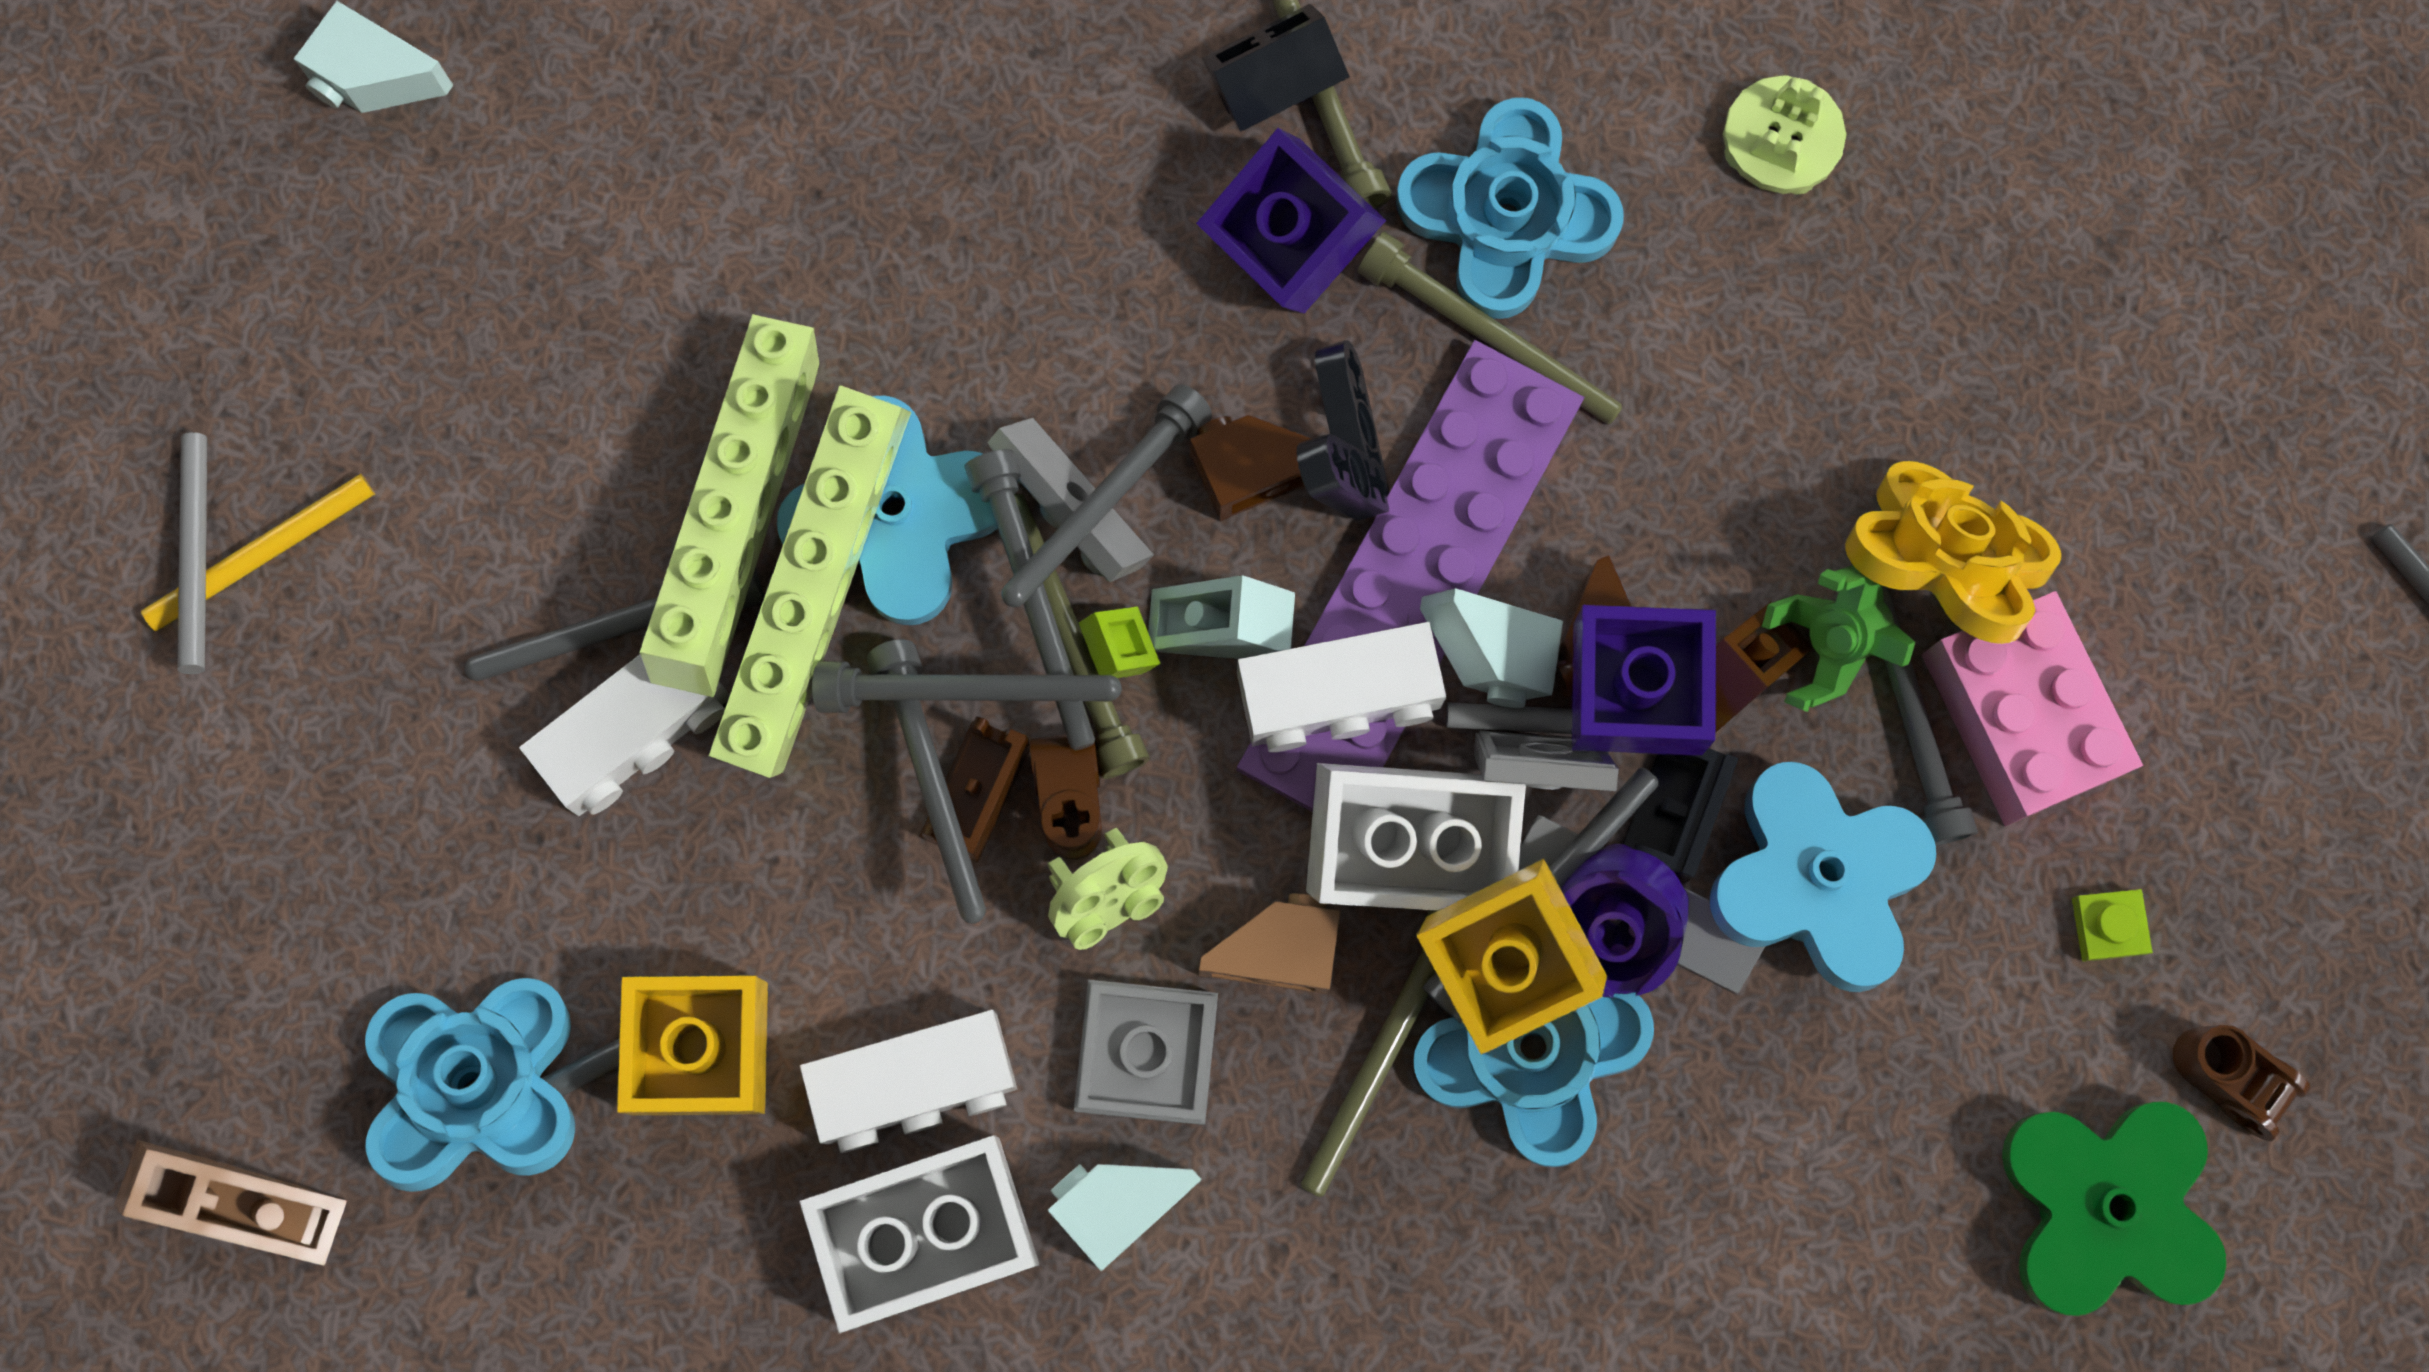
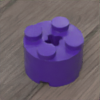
(1654, 913)

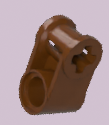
(1066, 784)
(2249, 1082)

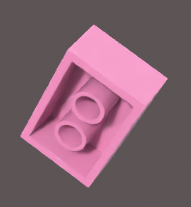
(2032, 713)

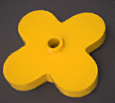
(1956, 548)

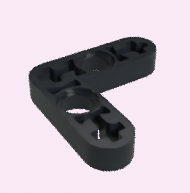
(1347, 464)

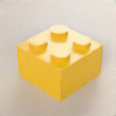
(1512, 957)
(693, 1045)

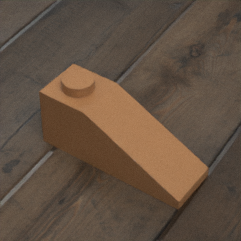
(228, 1203)

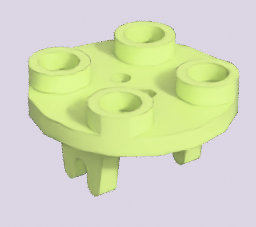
(1771, 157)
(1106, 890)

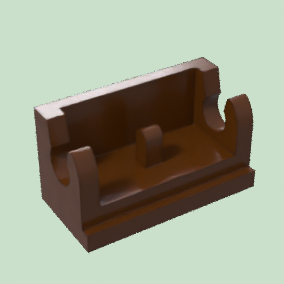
(982, 781)

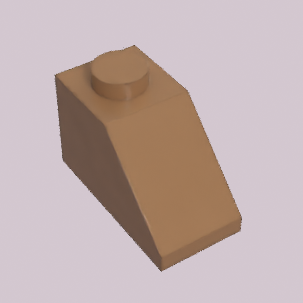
(1280, 947)

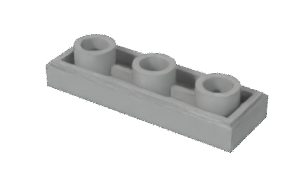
(1060, 488)

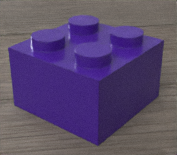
(1290, 221)
(1644, 680)

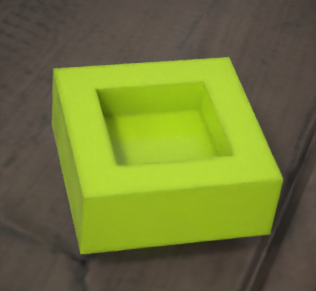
(1119, 642)
(2112, 925)

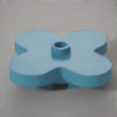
(1503, 249)
(907, 553)
(1785, 896)
(1542, 1098)
(503, 1114)

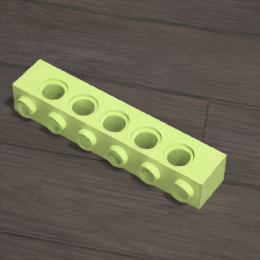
(731, 507)
(810, 582)

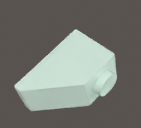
(366, 65)
(1222, 618)
(1495, 645)
(1116, 1205)

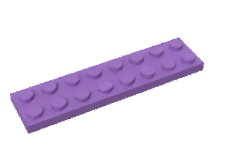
(1440, 535)

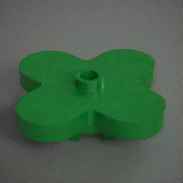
(2079, 1247)

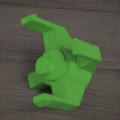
(1841, 633)

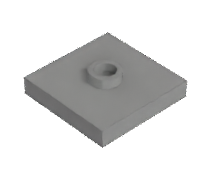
(1542, 762)
(1146, 1052)

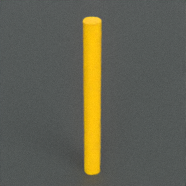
(267, 546)

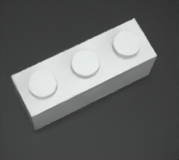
(1341, 686)
(614, 734)
(909, 1081)

